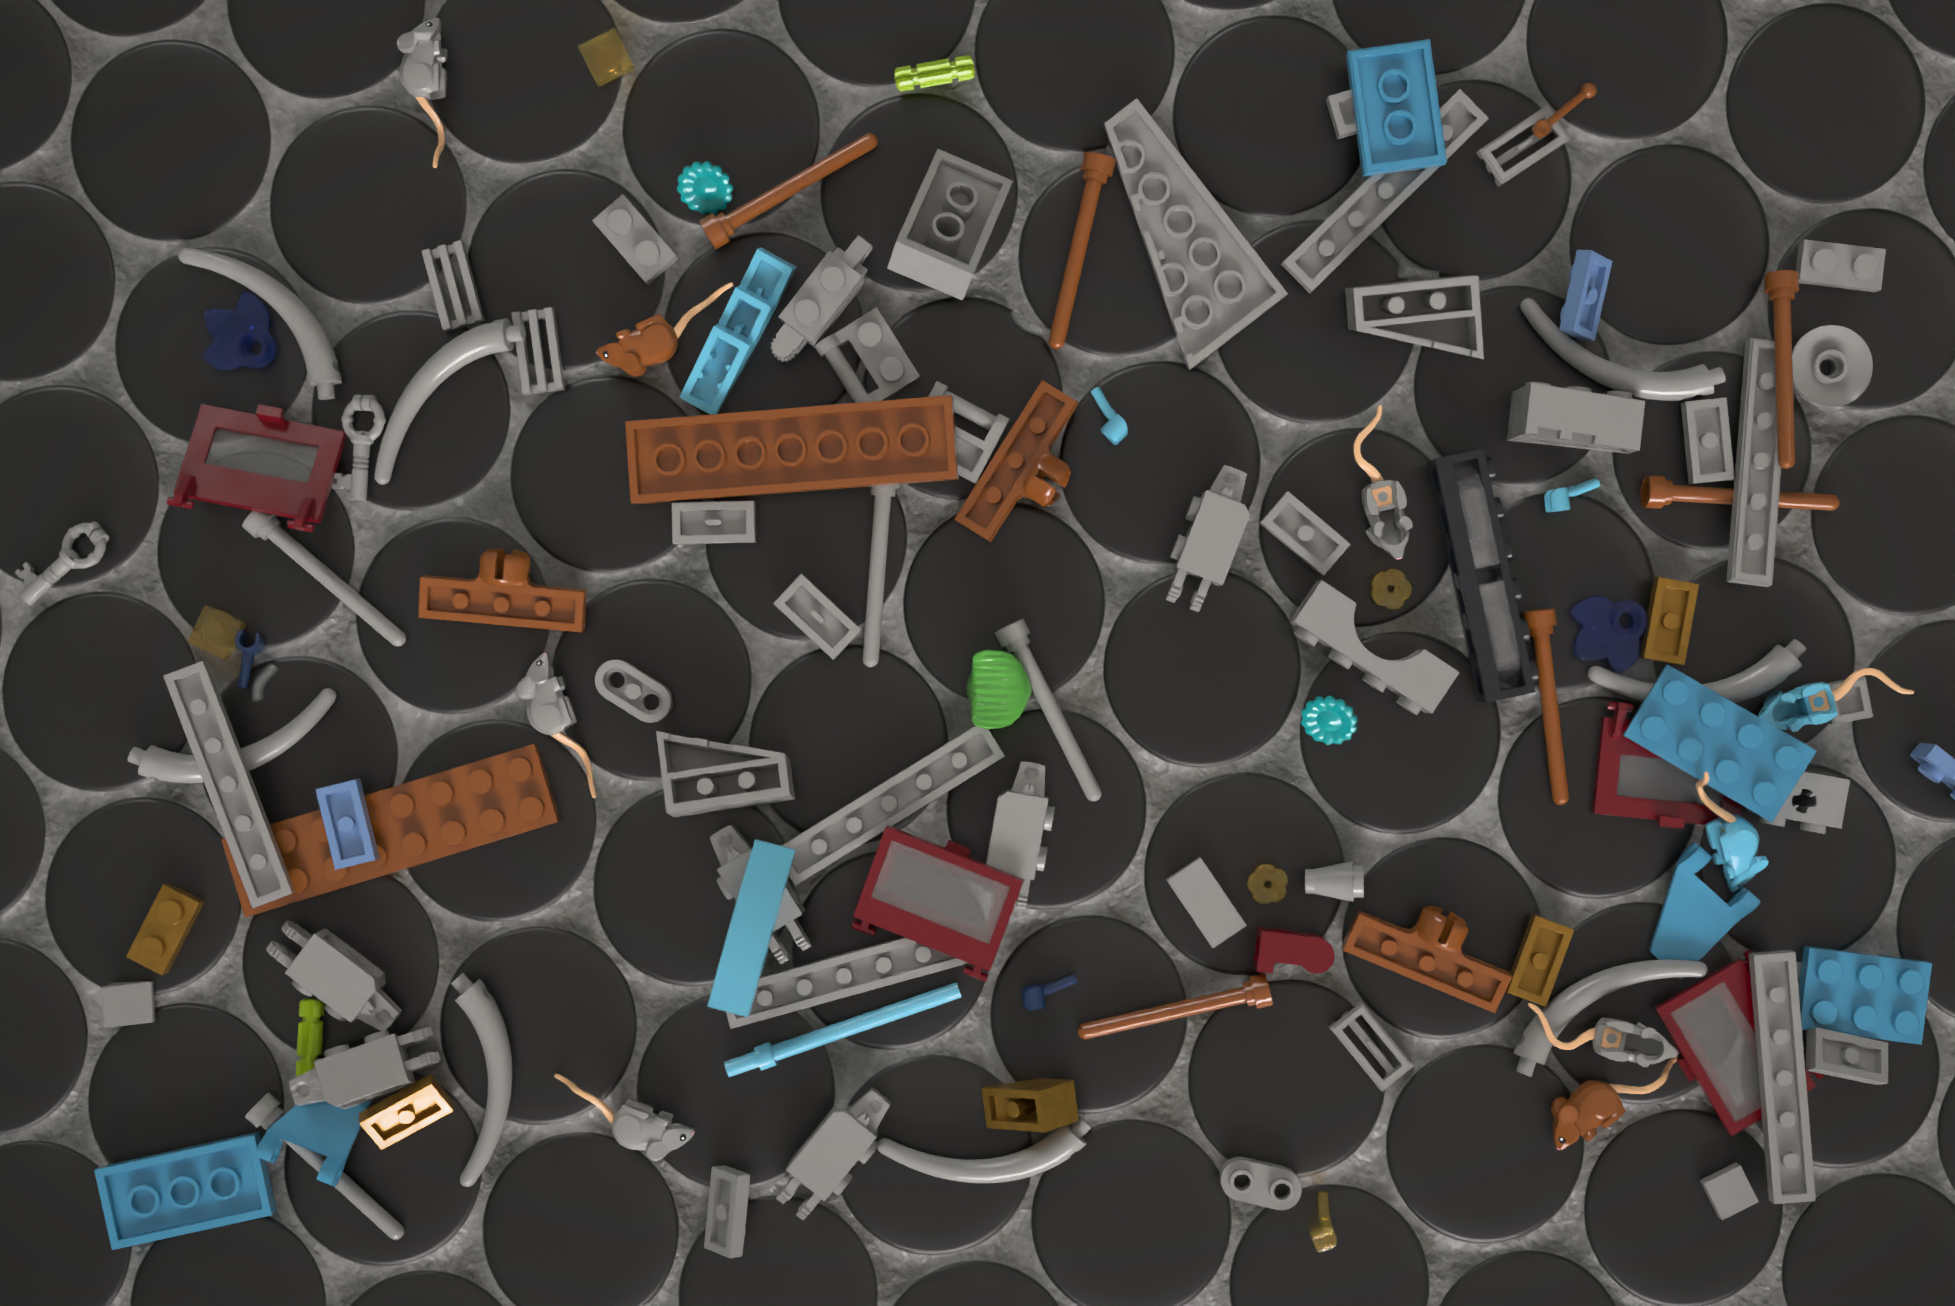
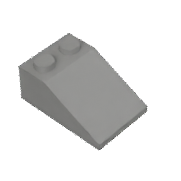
(949, 224)

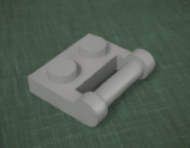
(878, 352)
(972, 451)

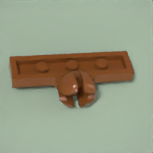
(1021, 464)
(503, 596)
(1429, 955)

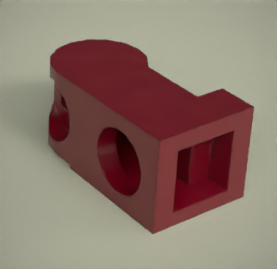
(1291, 948)

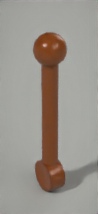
(1543, 127)

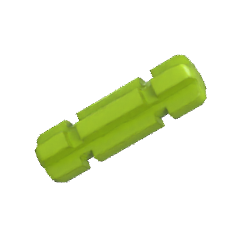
(934, 73)
(309, 1034)

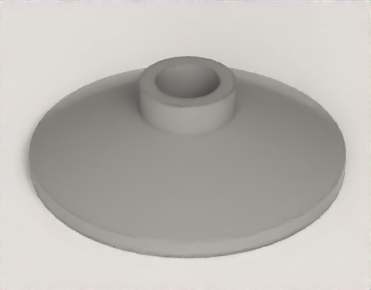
(1849, 363)

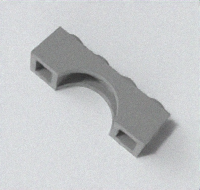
(1329, 619)

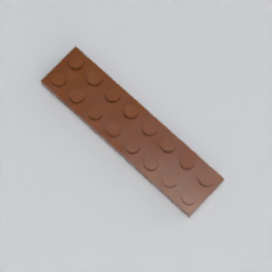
(792, 450)
(418, 823)

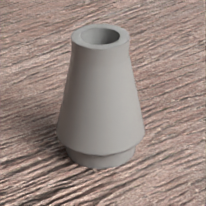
(1336, 881)

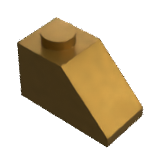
(1030, 1105)

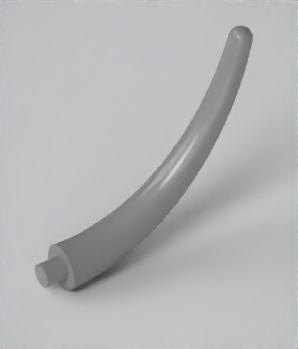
(311, 337)
(457, 353)
(1644, 384)
(1745, 685)
(182, 768)
(1571, 1001)
(493, 1035)
(1019, 1165)

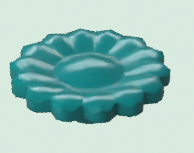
(705, 187)
(1328, 720)

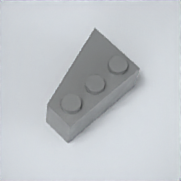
(1421, 312)
(1576, 418)
(720, 776)

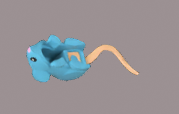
(1813, 701)
(1734, 842)

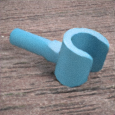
(1116, 427)
(1558, 498)

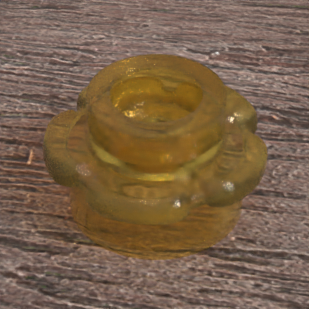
(1382, 581)
(1264, 873)

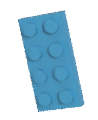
(1715, 736)
(185, 1191)

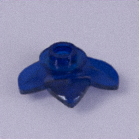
(235, 334)
(1603, 634)

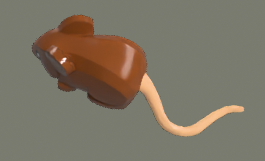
(651, 342)
(1593, 1106)

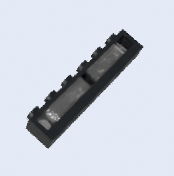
(1482, 575)

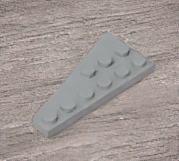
(1199, 256)

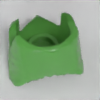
(997, 689)

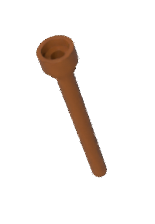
(1096, 170)
(721, 227)
(1781, 289)
(1658, 491)
(1540, 627)
(1253, 993)

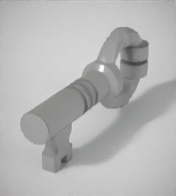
(361, 440)
(38, 584)

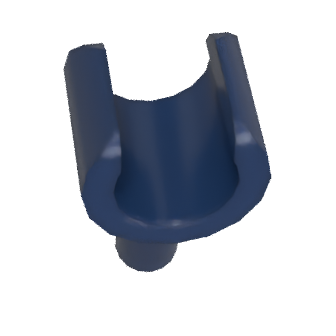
(247, 655)
(1034, 994)

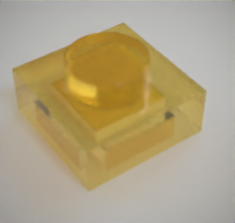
(606, 57)
(216, 632)

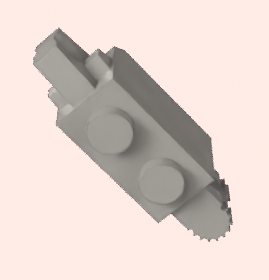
(821, 299)
(1212, 537)
(1019, 826)
(733, 856)
(336, 976)
(363, 1072)
(834, 1148)

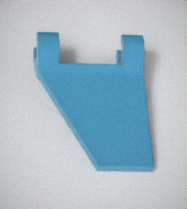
(1693, 914)
(319, 1129)

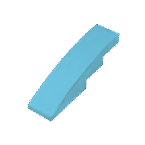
(737, 332)
(751, 928)

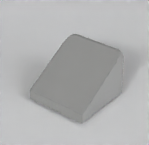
(128, 1003)

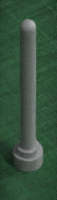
(268, 527)
(877, 572)
(1015, 639)
(268, 1113)

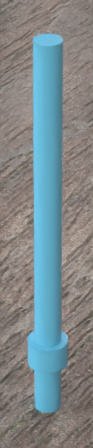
(767, 1055)

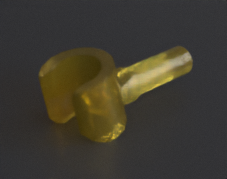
(1324, 1237)

